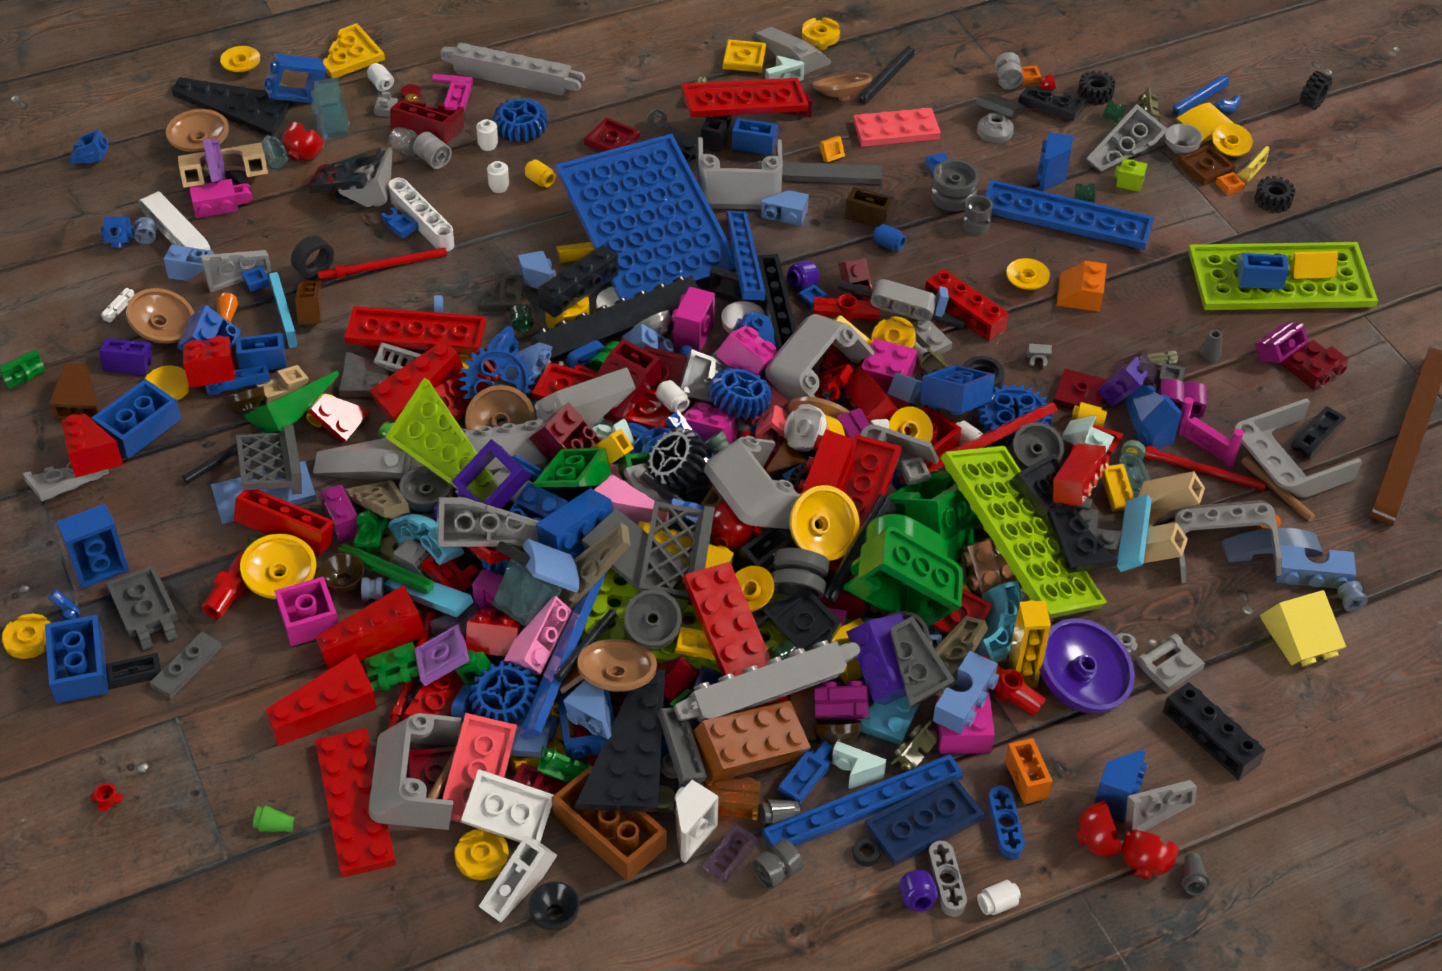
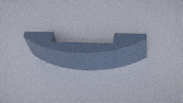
(1245, 545)

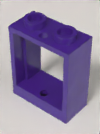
(506, 489)

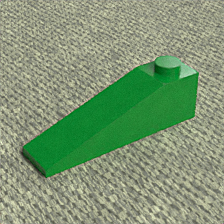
(289, 407)

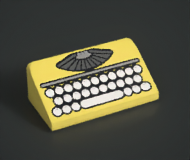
(1253, 165)

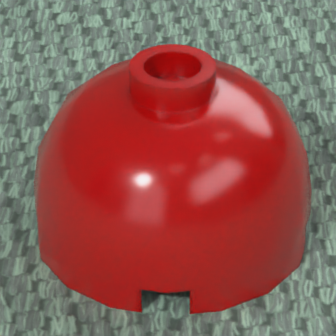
(301, 143)
(729, 529)
(1098, 831)
(1148, 854)

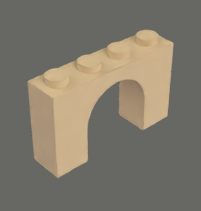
(245, 158)
(1167, 495)

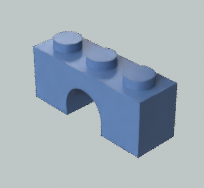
(1299, 570)
(957, 709)

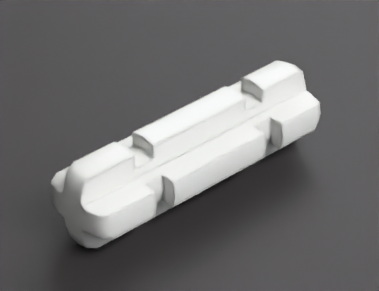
(117, 305)

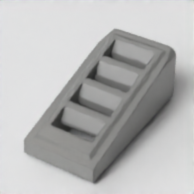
(402, 353)

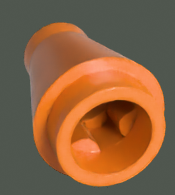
(226, 305)

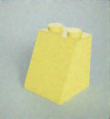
(1305, 628)

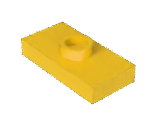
(1117, 487)
(693, 643)

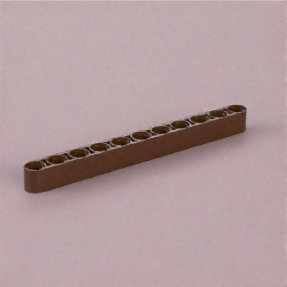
(1409, 439)

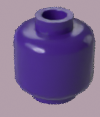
(803, 275)
(918, 890)

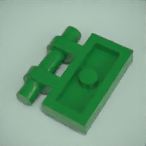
(392, 667)

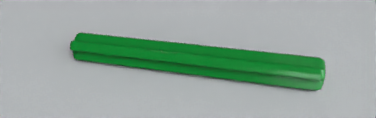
(389, 569)

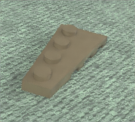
(380, 498)
(596, 562)
(958, 643)

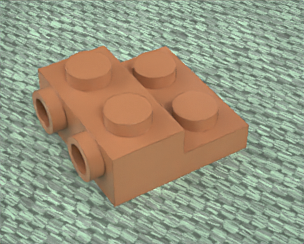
(985, 566)

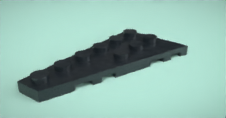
(235, 103)
(630, 760)

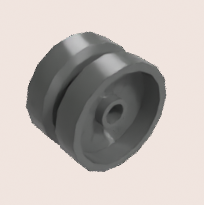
(953, 184)
(1035, 443)
(422, 490)
(799, 570)
(659, 606)

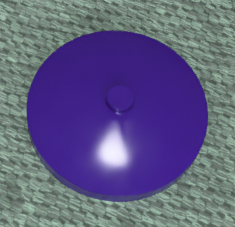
(1087, 666)

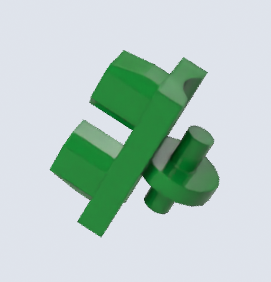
(22, 369)
(370, 531)

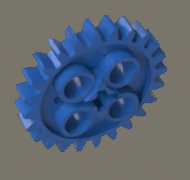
(502, 360)
(1001, 409)

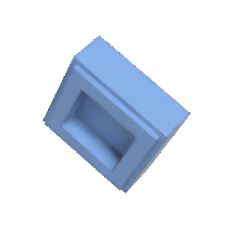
(942, 300)

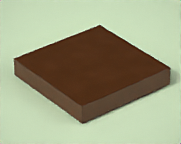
(1206, 164)

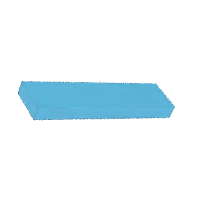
(283, 310)
(1134, 533)
(440, 598)

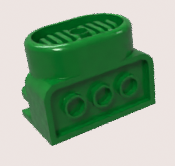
(940, 508)
(906, 570)

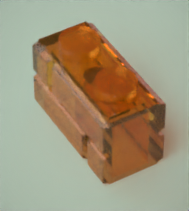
(736, 797)

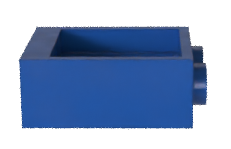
(293, 63)
(580, 746)

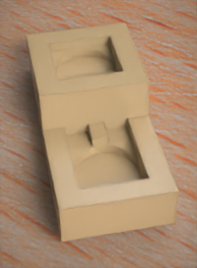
(286, 382)

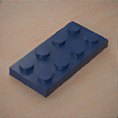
(924, 819)

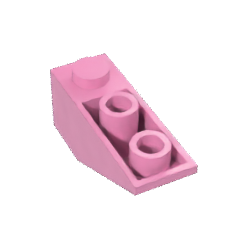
(629, 500)
(539, 637)

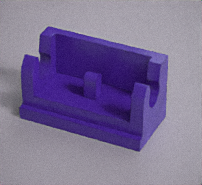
(125, 356)
(1122, 383)

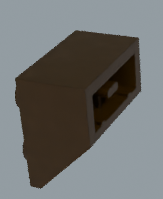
(869, 207)

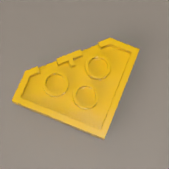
(351, 52)

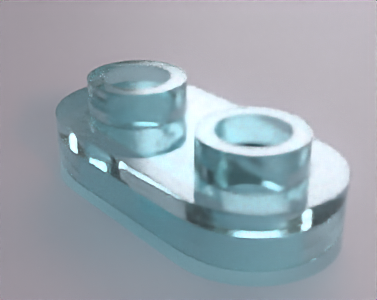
(274, 152)
(1137, 472)

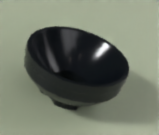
(553, 896)

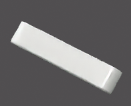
(429, 221)
(172, 222)

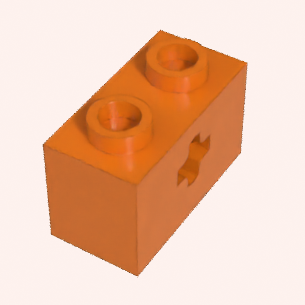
(1028, 771)

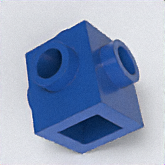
(122, 225)

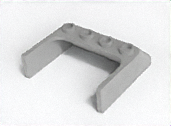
(513, 439)
(1278, 463)
(1229, 515)

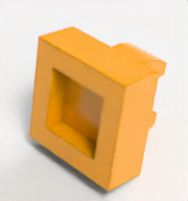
(832, 149)

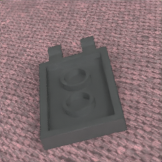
(143, 605)

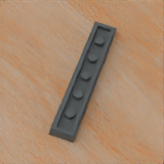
(830, 173)

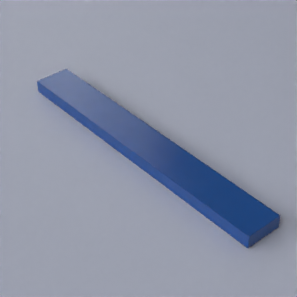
(745, 256)
(564, 648)
(861, 803)

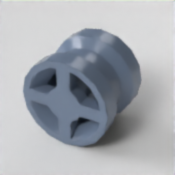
(145, 230)
(372, 588)
(1352, 596)

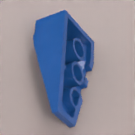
(1153, 417)

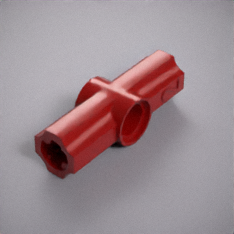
(847, 307)
(227, 587)
(1012, 688)

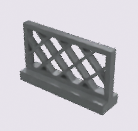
(286, 458)
(699, 547)

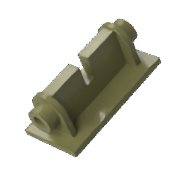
(1149, 103)
(932, 362)
(921, 739)

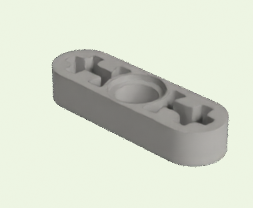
(951, 867)

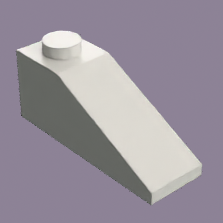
(518, 878)

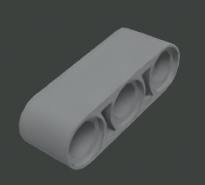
(903, 300)

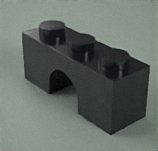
(716, 130)

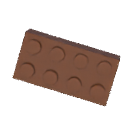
(750, 741)
(620, 838)

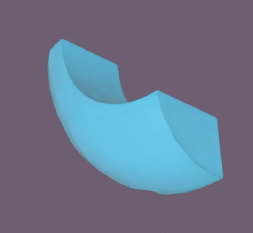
(423, 529)
(1000, 620)

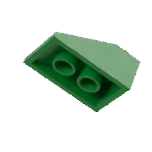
(576, 469)

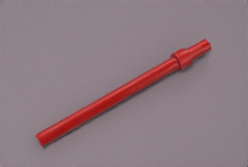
(341, 271)
(1152, 453)
(398, 710)

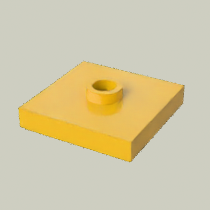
(744, 56)

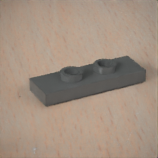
(186, 665)
(682, 747)

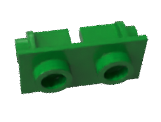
(560, 766)

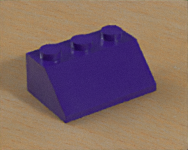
(878, 658)

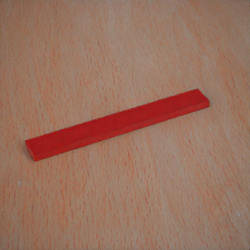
(995, 434)

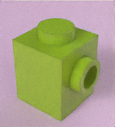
(1130, 175)

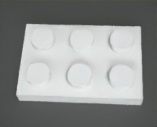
(506, 807)

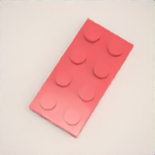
(896, 127)
(482, 746)

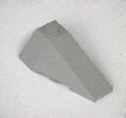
(794, 48)
(1131, 136)
(377, 187)
(591, 398)
(364, 461)
(475, 524)

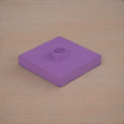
(214, 160)
(441, 655)

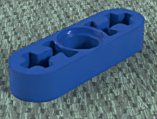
(1003, 832)

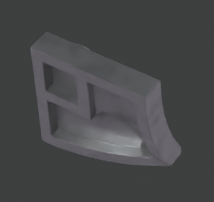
(360, 376)
(698, 376)

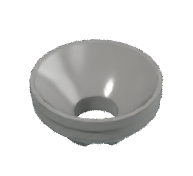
(995, 131)
(1184, 135)
(658, 322)

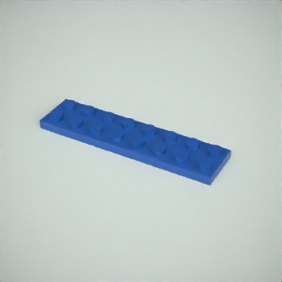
(1069, 214)

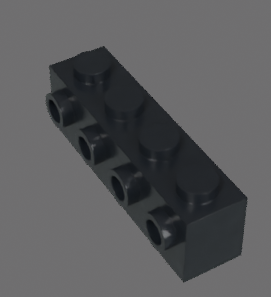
(578, 281)
(1214, 730)

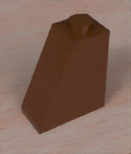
(74, 393)

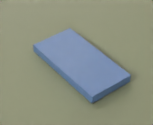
(227, 491)

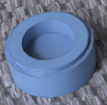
(438, 303)

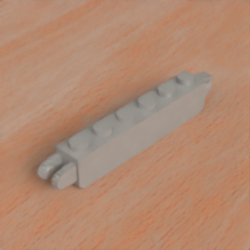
(512, 69)
(767, 683)

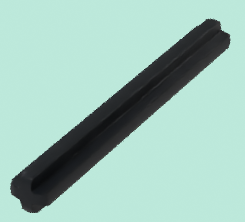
(886, 75)
(844, 569)

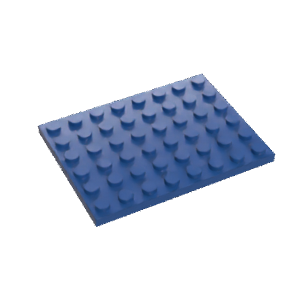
(648, 213)

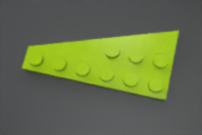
(436, 440)

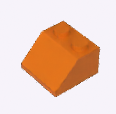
(1082, 286)

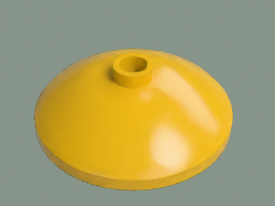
(836, 520)
(275, 556)

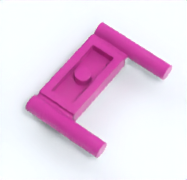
(458, 91)
(1207, 437)

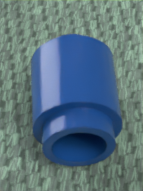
(889, 237)

